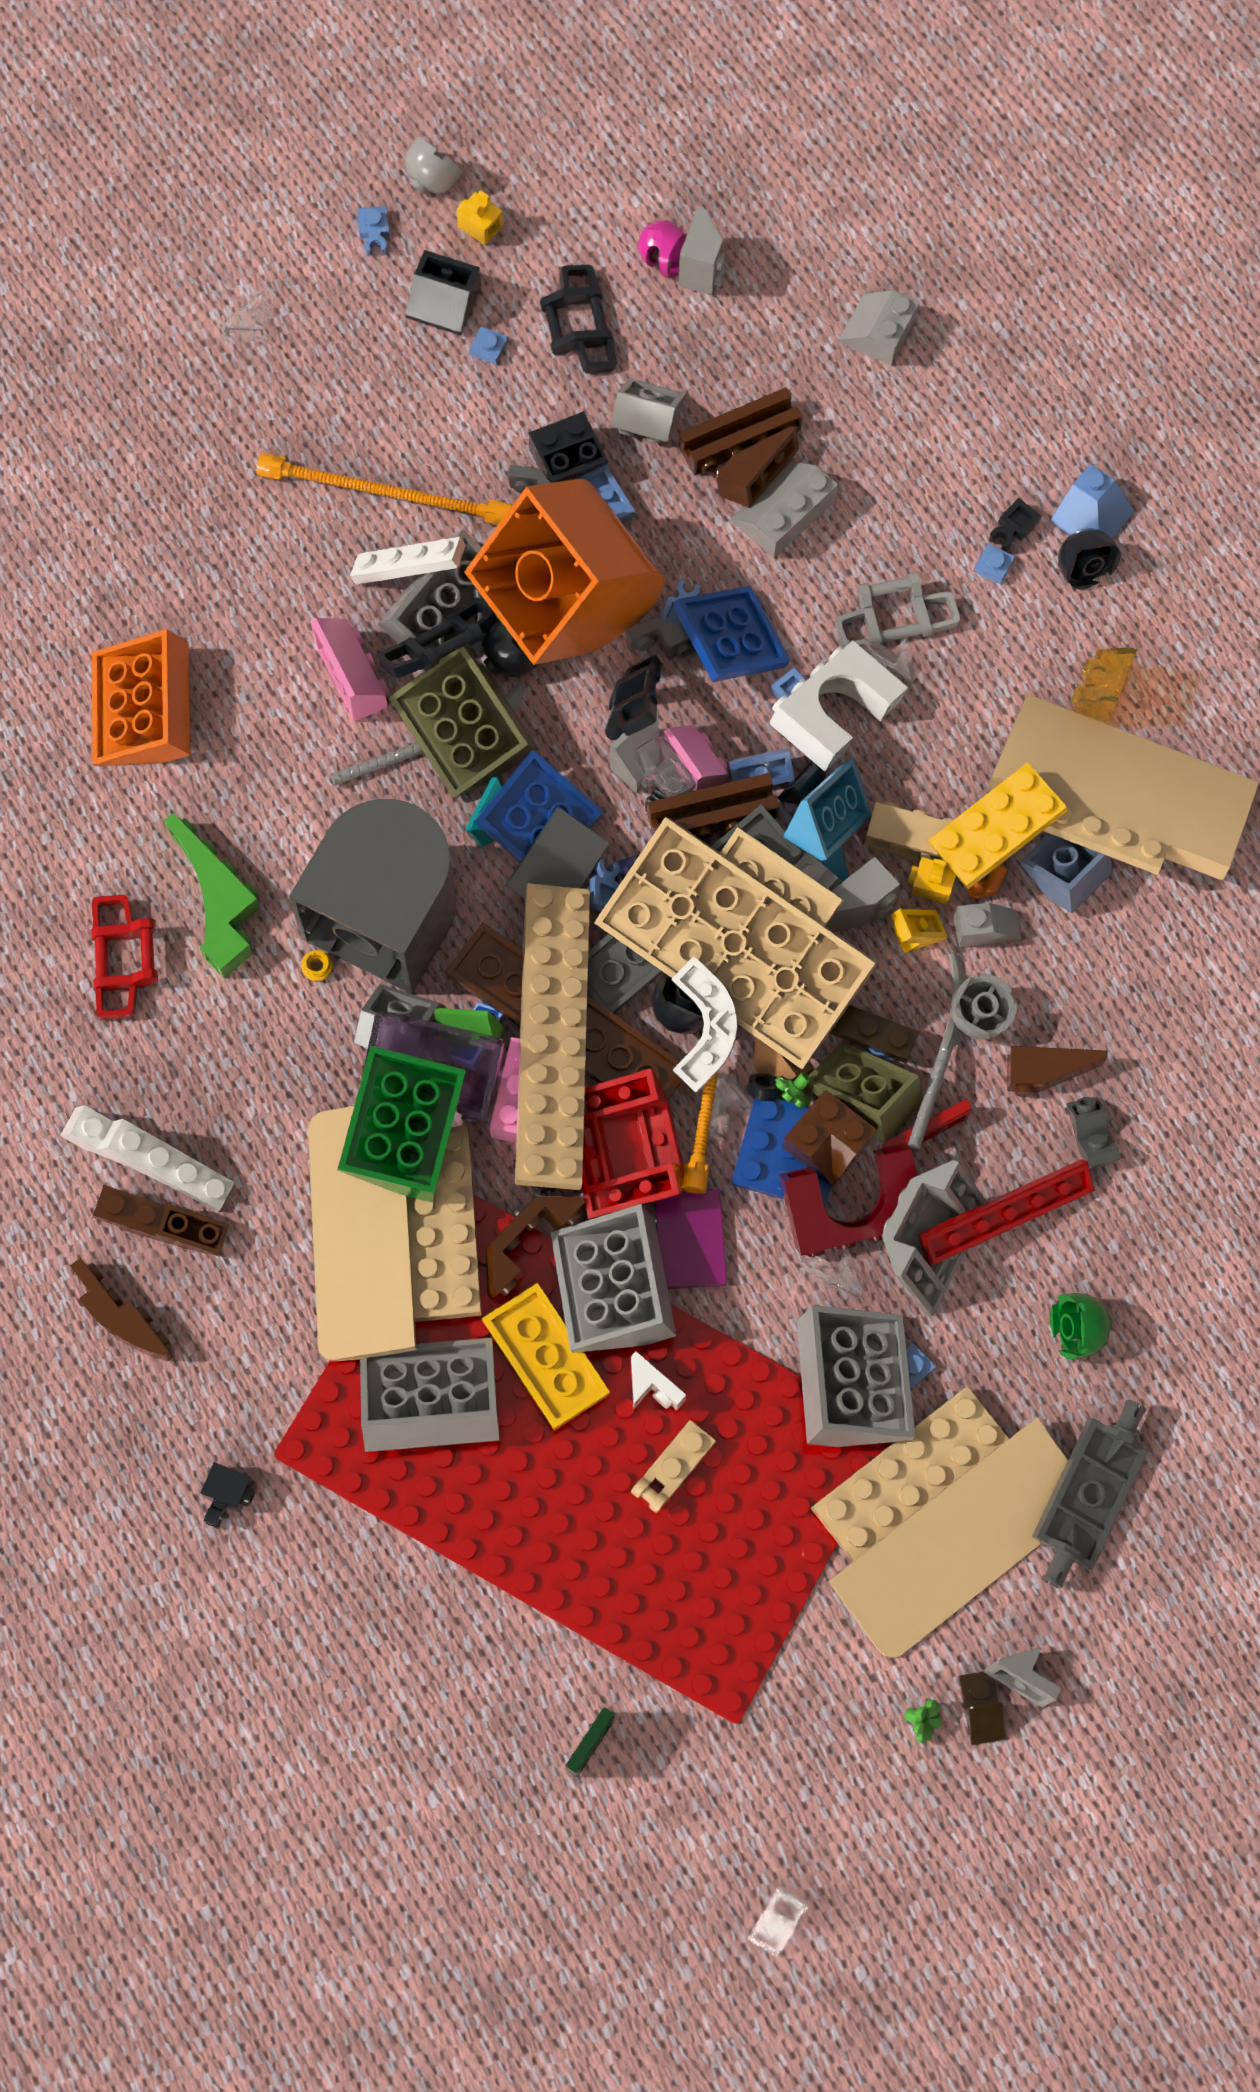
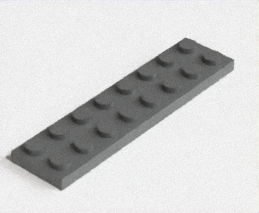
(620, 973)

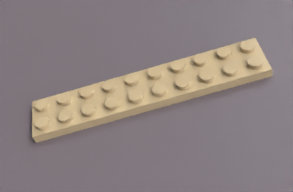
(553, 1037)

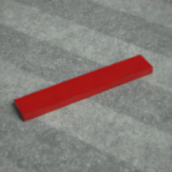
(1006, 1212)

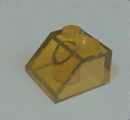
(1103, 683)

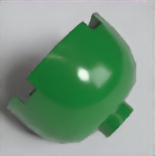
(1083, 1319)

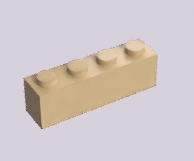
(903, 831)

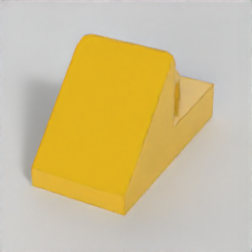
(917, 928)

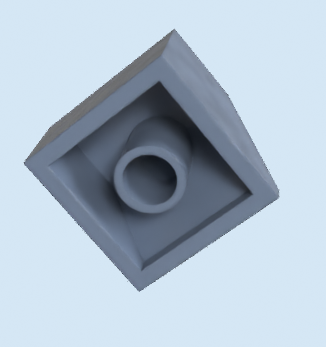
(1066, 870)

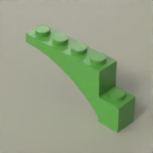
(225, 899)

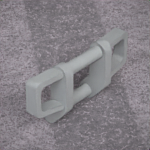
(922, 627)

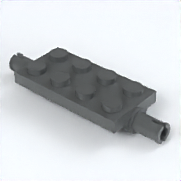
(1090, 1493)

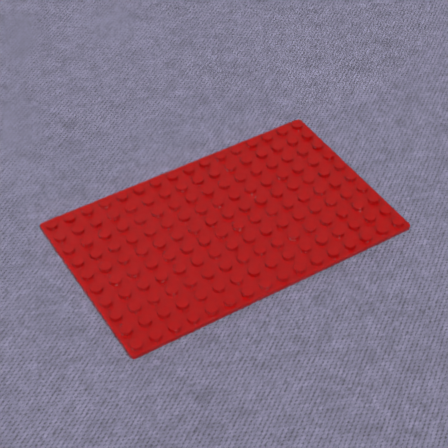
(552, 1515)

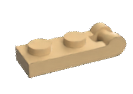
(674, 1465)

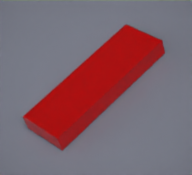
(937, 1124)

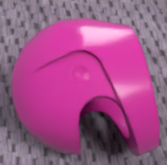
(669, 240)

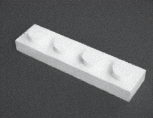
(408, 560)

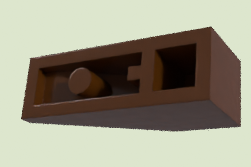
(754, 468)
(1040, 1068)

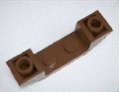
(499, 1267)

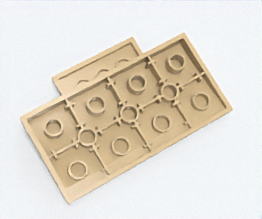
(1129, 792)
(750, 925)

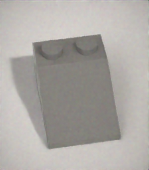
(866, 896)

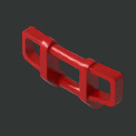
(147, 976)

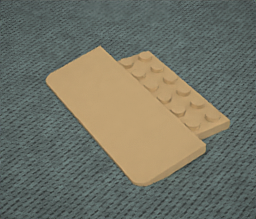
(386, 1254)
(938, 1519)

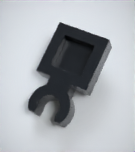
(1017, 522)

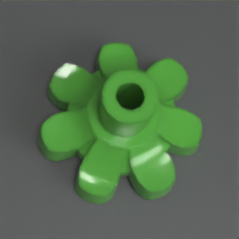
(795, 1089)
(924, 1720)

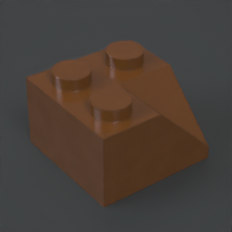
(829, 1138)

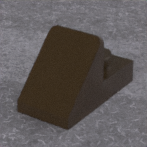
(982, 1708)

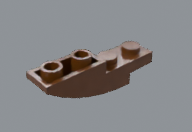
(160, 1221)
(124, 1323)

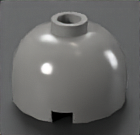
(430, 168)
(983, 1006)

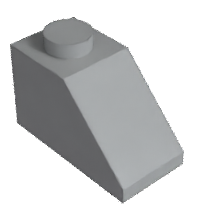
(985, 924)

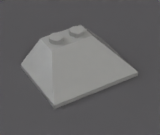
(922, 1205)

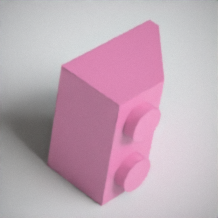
(696, 756)

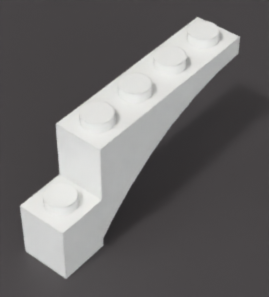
(146, 1154)

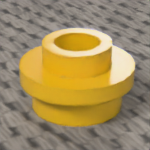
(317, 956)

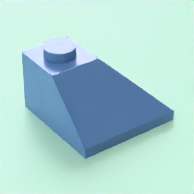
(1093, 503)

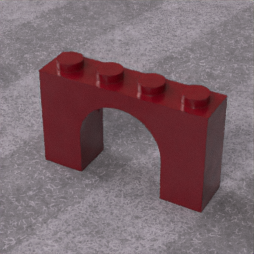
(817, 1231)

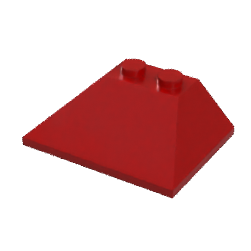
(629, 1145)

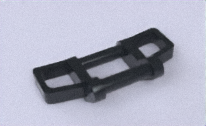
(580, 339)
(429, 658)
(634, 699)

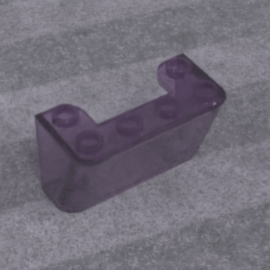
(450, 1046)

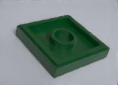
(590, 1742)

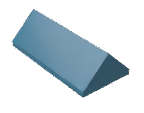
(830, 813)

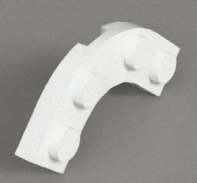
(719, 1024)

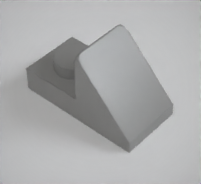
(1018, 1674)

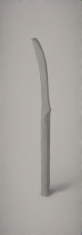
(401, 754)
(950, 1040)

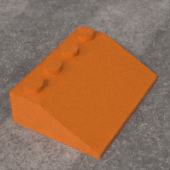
(141, 701)

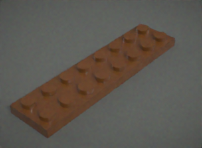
(492, 972)

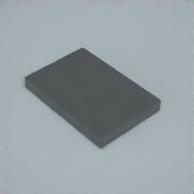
(559, 855)

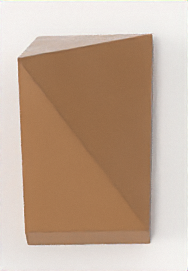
(774, 1064)

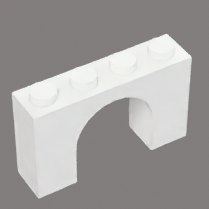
(847, 672)

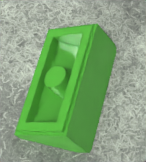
(471, 1020)

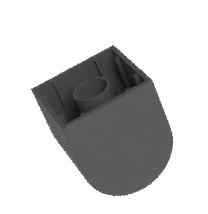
(379, 891)

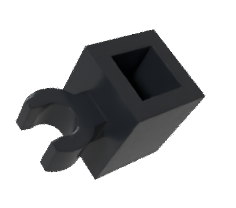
(226, 1490)

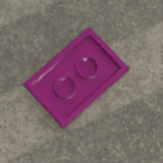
(692, 1240)

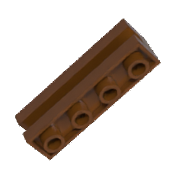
(732, 432)
(716, 807)

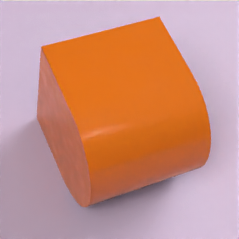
(564, 572)

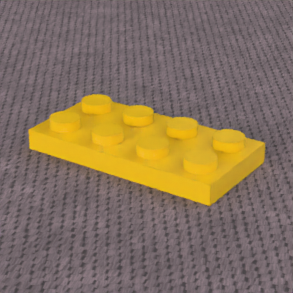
(998, 825)
(540, 1354)

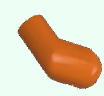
(990, 885)

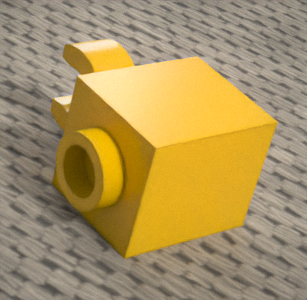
(480, 217)
(932, 880)

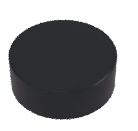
(762, 1087)

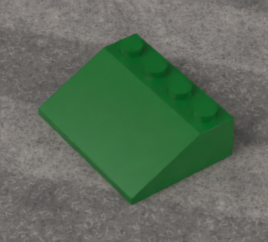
(401, 1123)

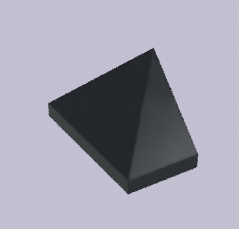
(803, 784)

